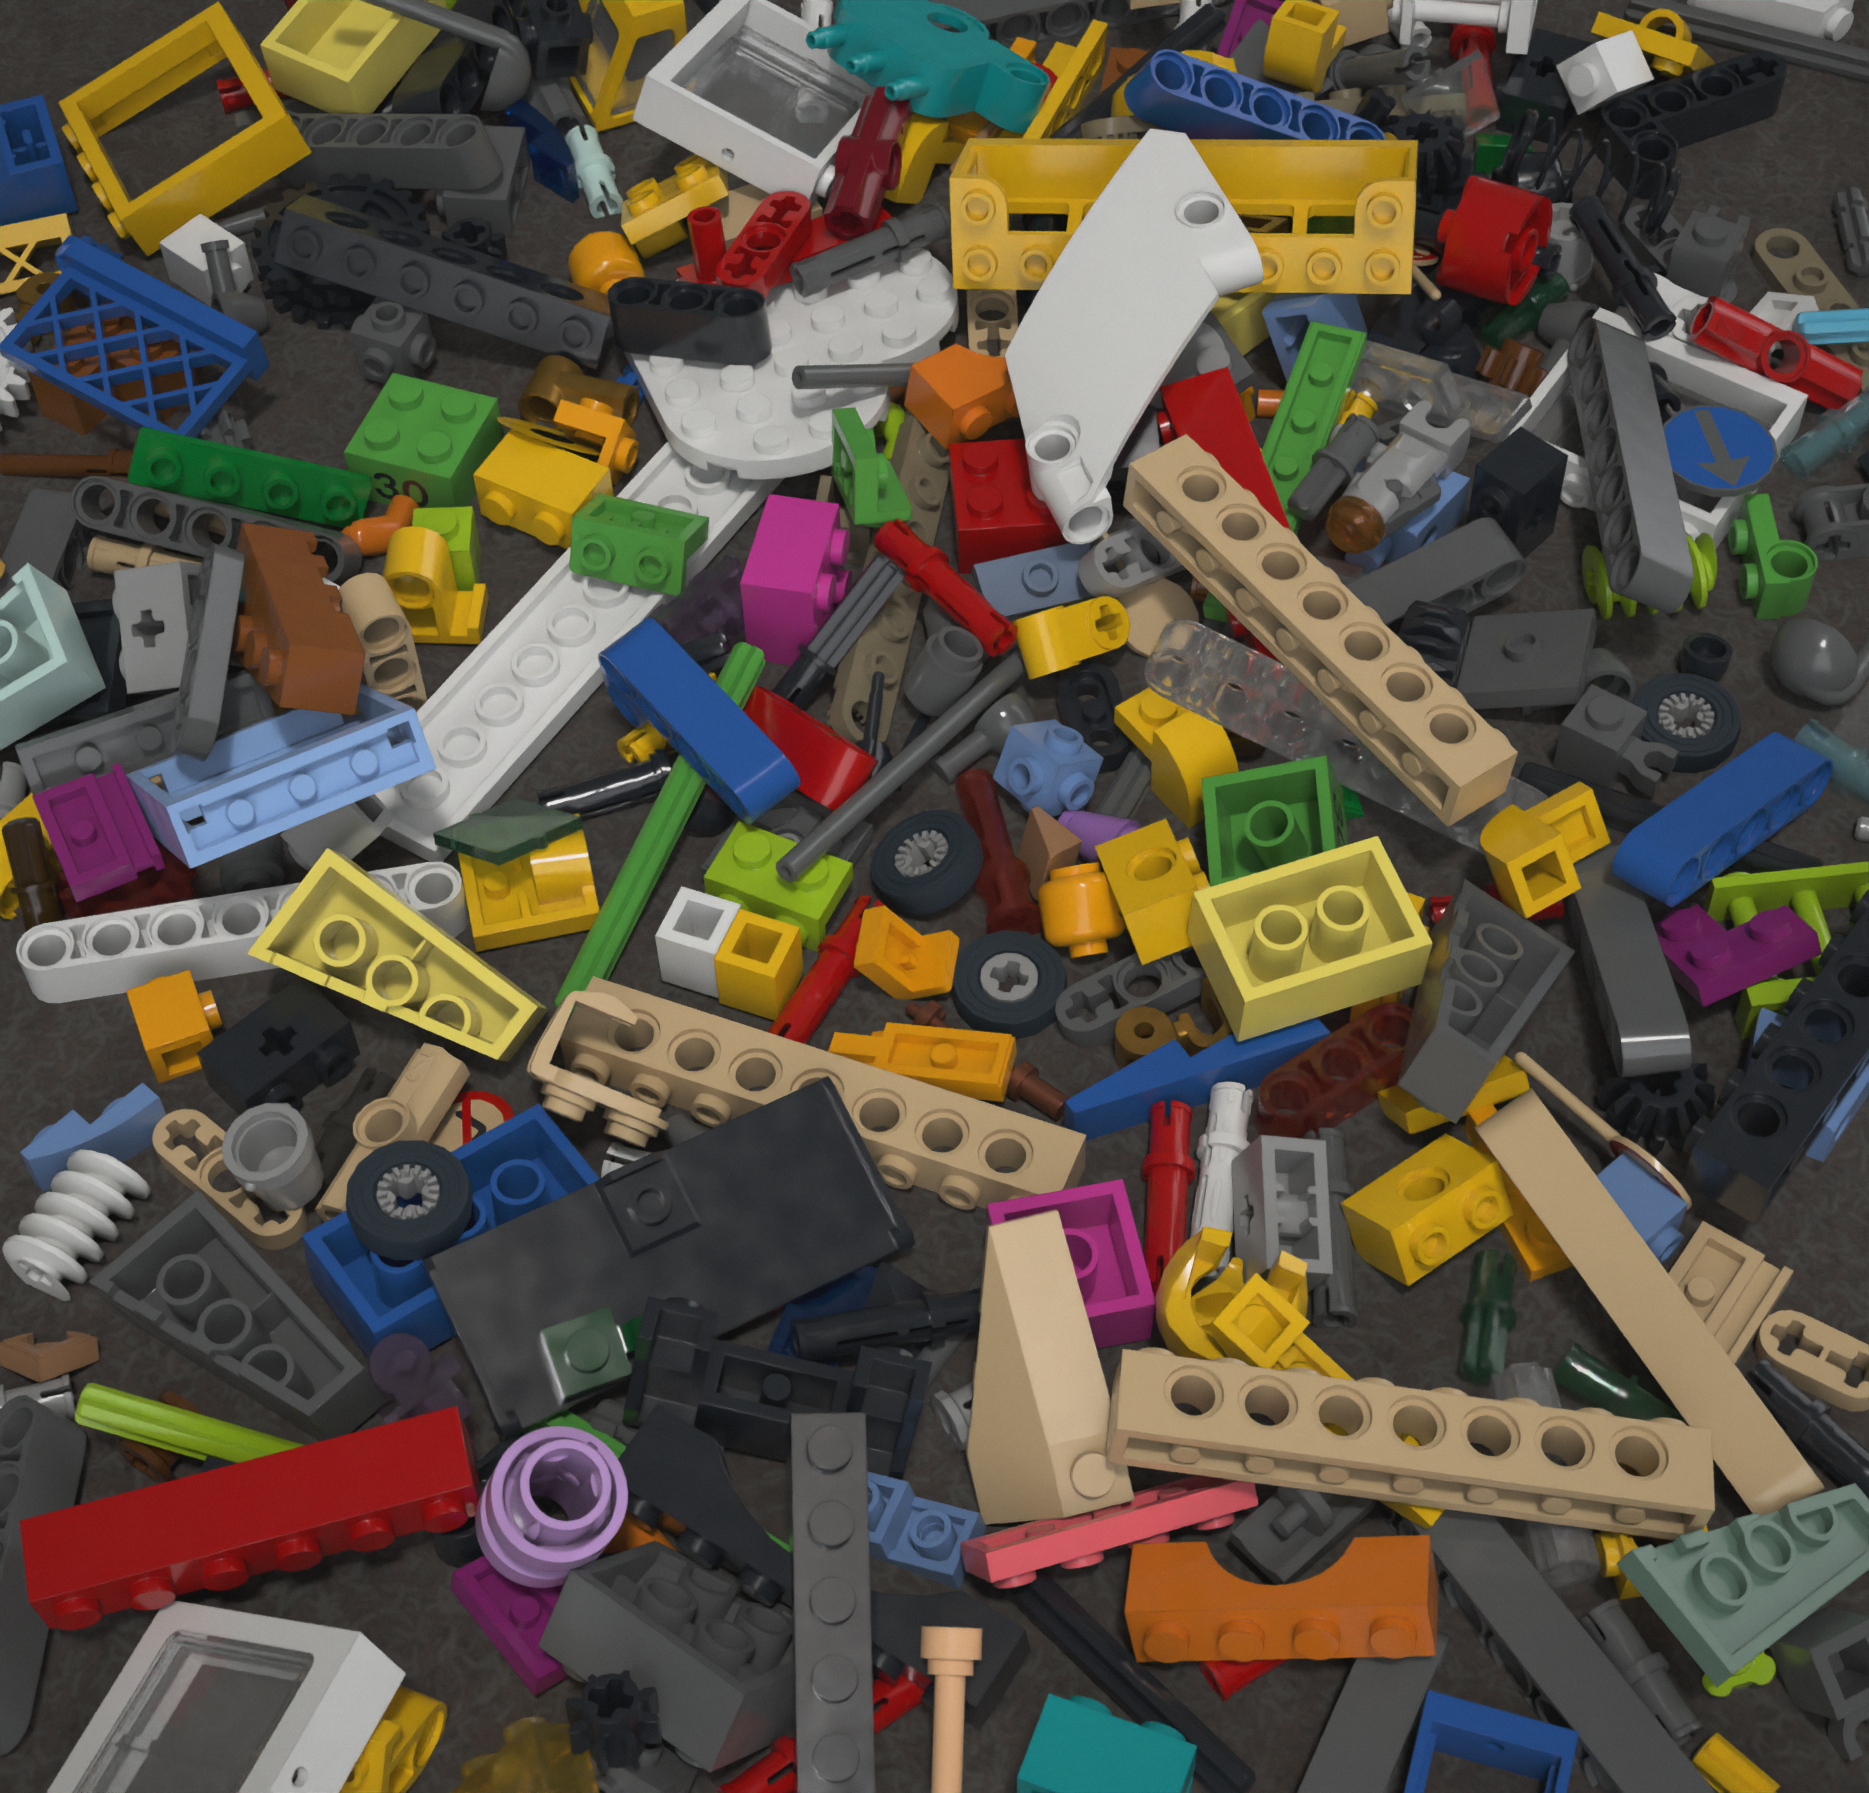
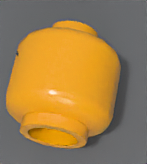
(603, 260)
(1079, 910)

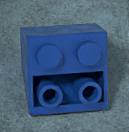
(31, 164)

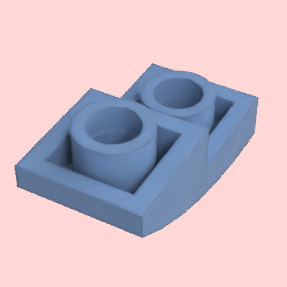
(119, 1132)
(918, 1531)

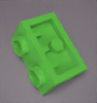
(863, 475)
(635, 543)

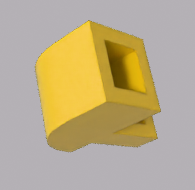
(1302, 44)
(923, 146)
(1180, 748)
(1536, 848)

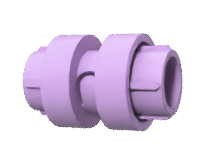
(576, 1474)

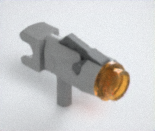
(1397, 480)

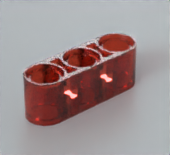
(1350, 1052)

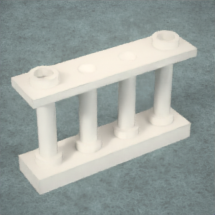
(1510, 17)

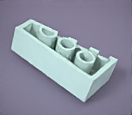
(42, 656)

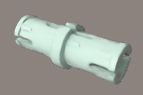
(594, 171)

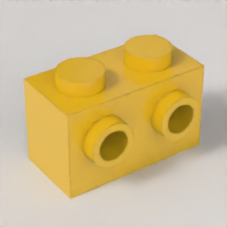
(537, 487)

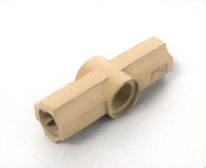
(407, 1113)

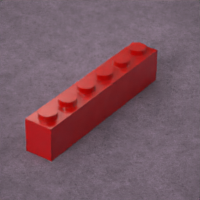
(1214, 418)
(250, 1519)

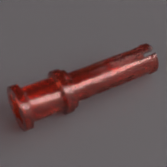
(1003, 876)

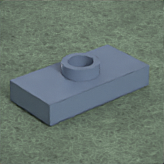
(1033, 580)

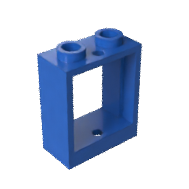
(1492, 1740)

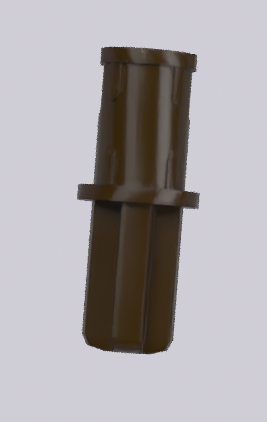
(31, 872)

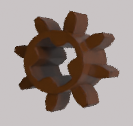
(1513, 366)

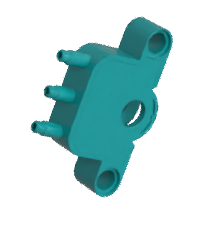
(934, 68)

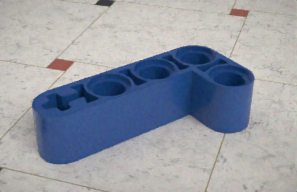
(662, 685)

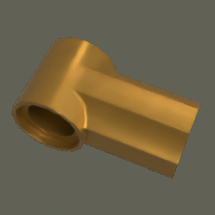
(563, 379)

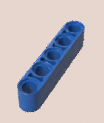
(1222, 104)
(1721, 819)

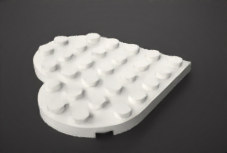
(754, 414)

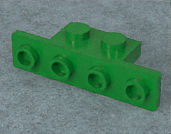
(248, 478)

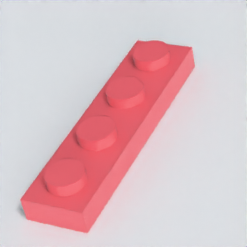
(1014, 1554)

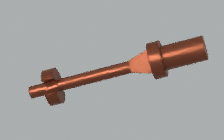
(1024, 1078)

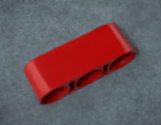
(824, 760)

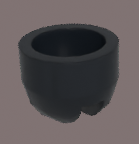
(1705, 656)
(709, 814)

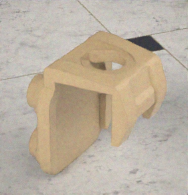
(574, 1095)

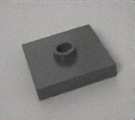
(1527, 659)

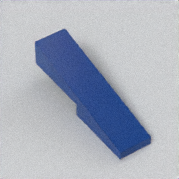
(1173, 1075)

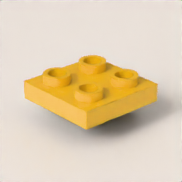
(1668, 54)
(656, 211)
(532, 895)

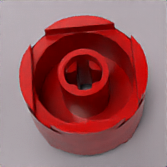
(1493, 240)

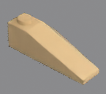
(1037, 1384)

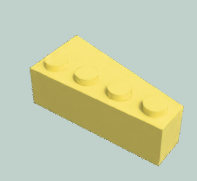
(382, 951)

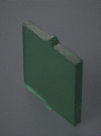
(508, 831)

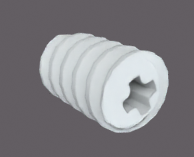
(70, 1219)

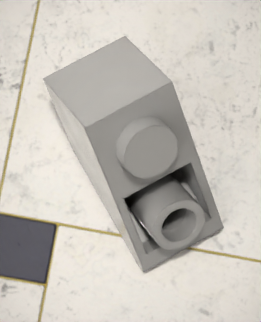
(342, 830)

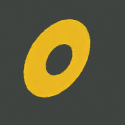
(525, 426)

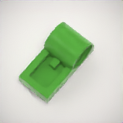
(1773, 571)

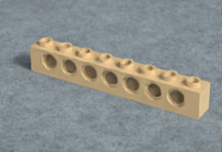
(1320, 630)
(745, 1057)
(1374, 1463)

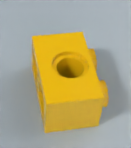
(1153, 887)
(1427, 1209)

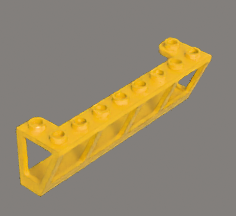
(1257, 176)

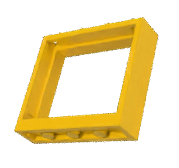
(212, 179)

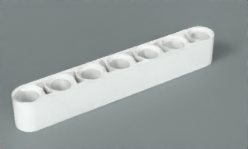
(205, 935)

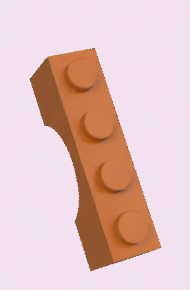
(960, 394)
(1365, 1605)

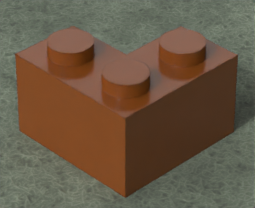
(82, 416)

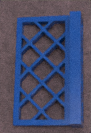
(150, 304)

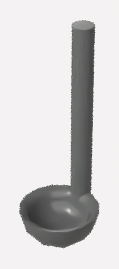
(512, 64)
(1818, 662)

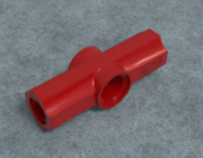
(1747, 340)

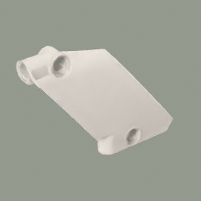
(1118, 318)

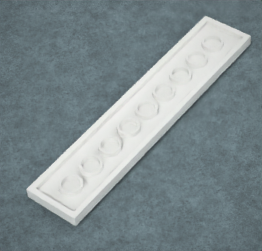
(545, 661)

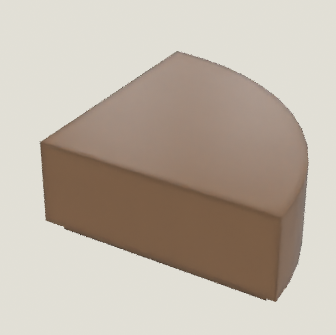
(48, 1359)

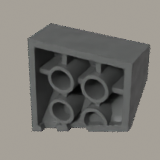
(681, 1628)

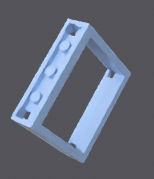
(280, 775)

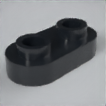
(1095, 716)

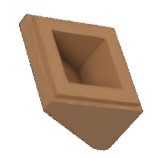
(1046, 847)

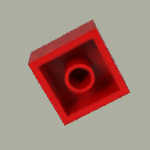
(995, 503)

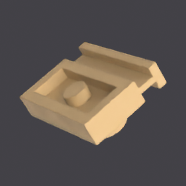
(1728, 1286)

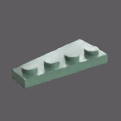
(1754, 1580)

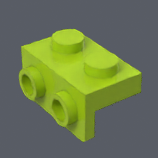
(748, 876)

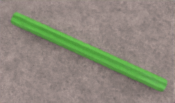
(654, 843)

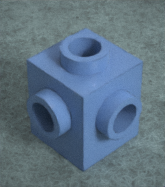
(1048, 767)

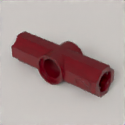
(867, 165)

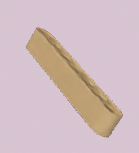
(1647, 1306)

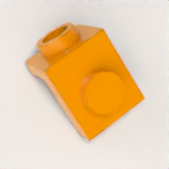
(595, 424)
(903, 959)

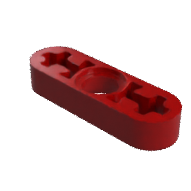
(762, 230)

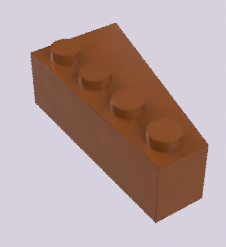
(293, 624)

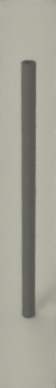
(900, 768)

